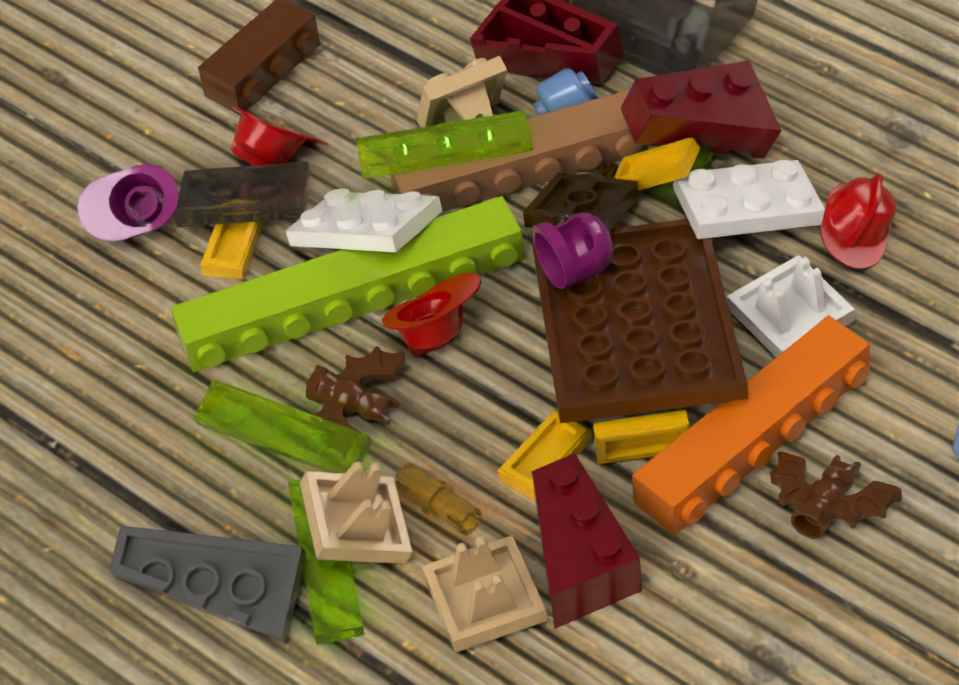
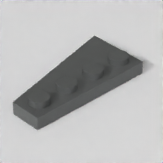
(223, 576)

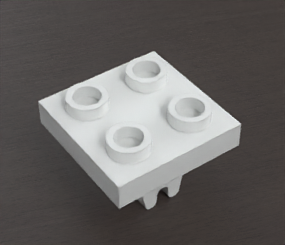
(787, 304)

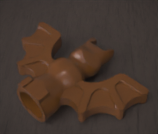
(344, 391)
(825, 498)

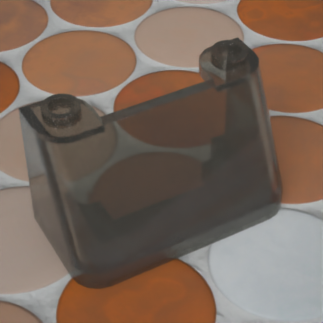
(672, 33)

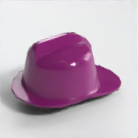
(128, 203)

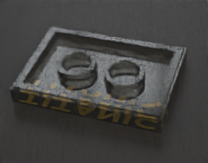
(243, 194)

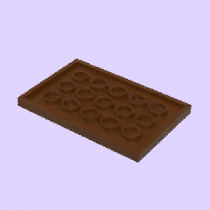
(644, 329)

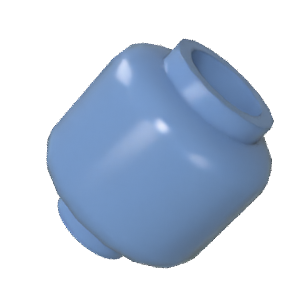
(562, 91)

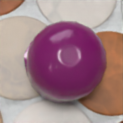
(573, 249)

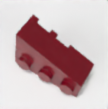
(547, 38)
(713, 104)
(582, 543)

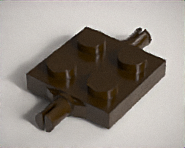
(583, 193)

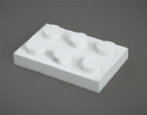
(749, 199)
(364, 220)

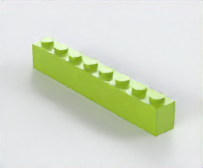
(344, 285)

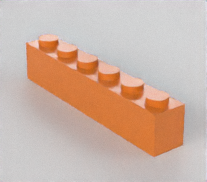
(745, 433)

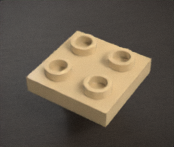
(463, 94)
(355, 516)
(484, 592)

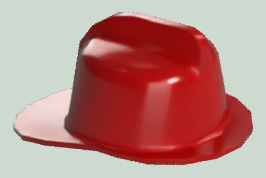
(263, 143)
(858, 221)
(434, 316)

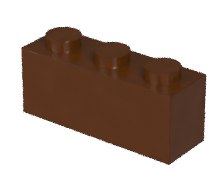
(259, 55)

